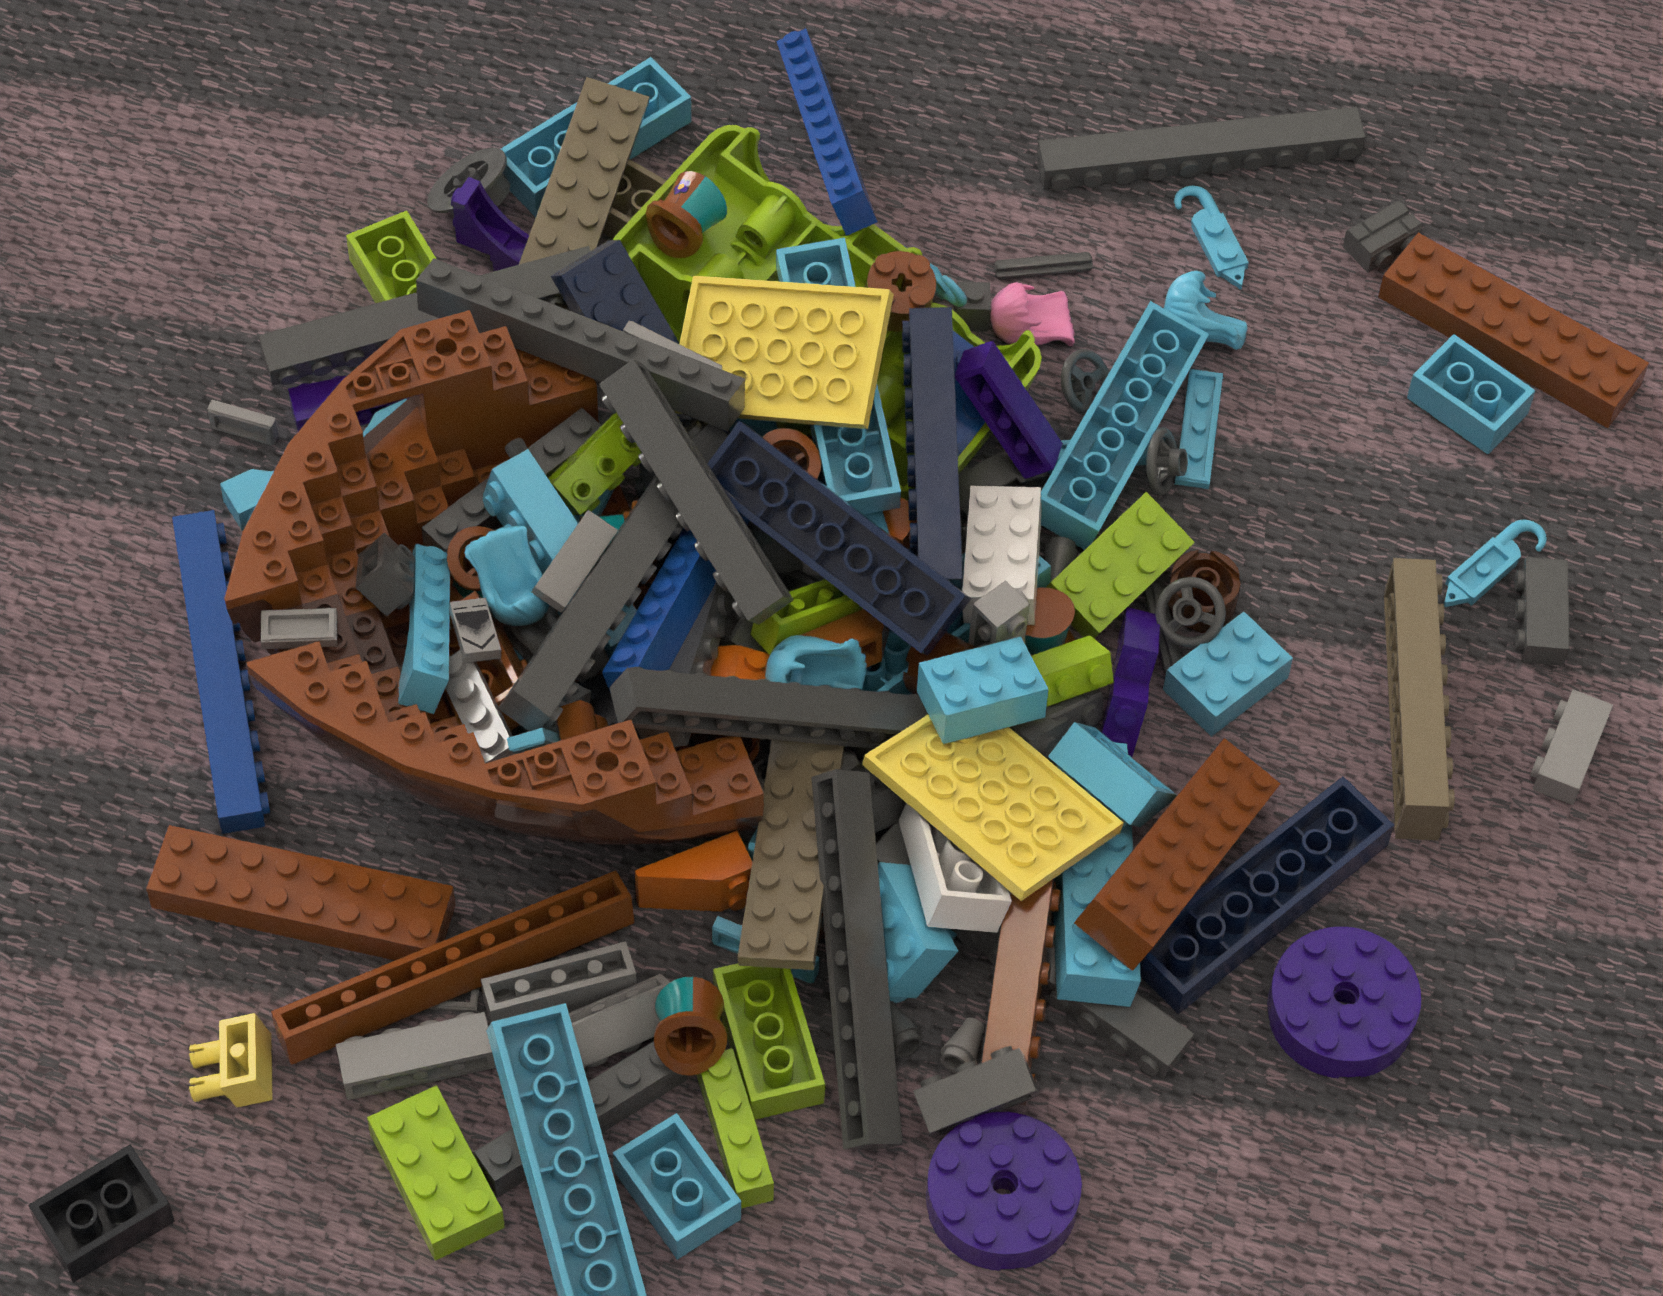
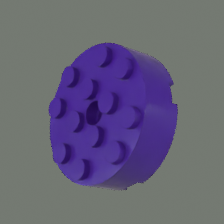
(1352, 969)
(996, 1154)

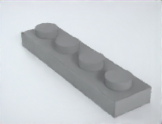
(478, 708)

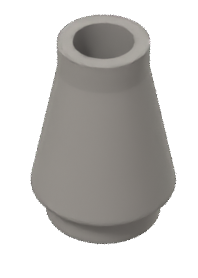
(962, 1045)

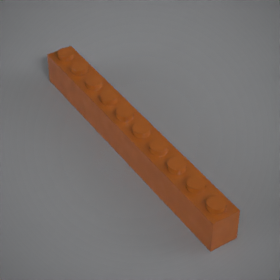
(452, 967)

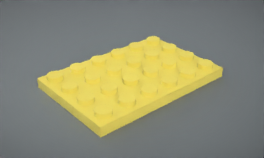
(800, 346)
(995, 802)

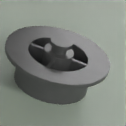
(483, 165)

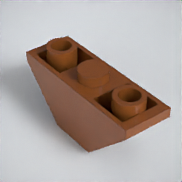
(857, 626)

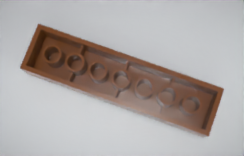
(1513, 330)
(1177, 854)
(298, 895)

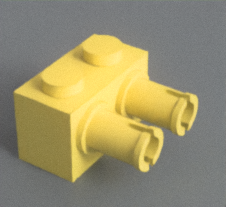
(244, 1062)

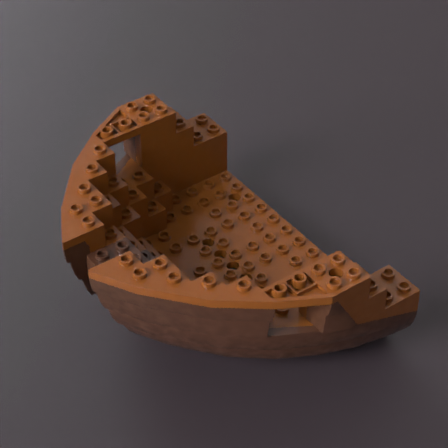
(344, 492)

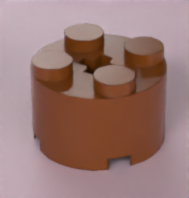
(908, 279)

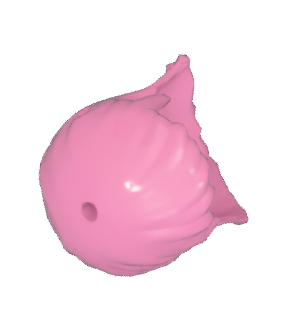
(1043, 315)

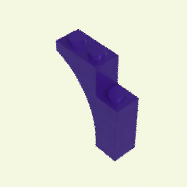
(485, 227)
(1131, 676)

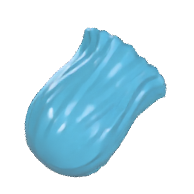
(1187, 300)
(507, 575)
(817, 662)

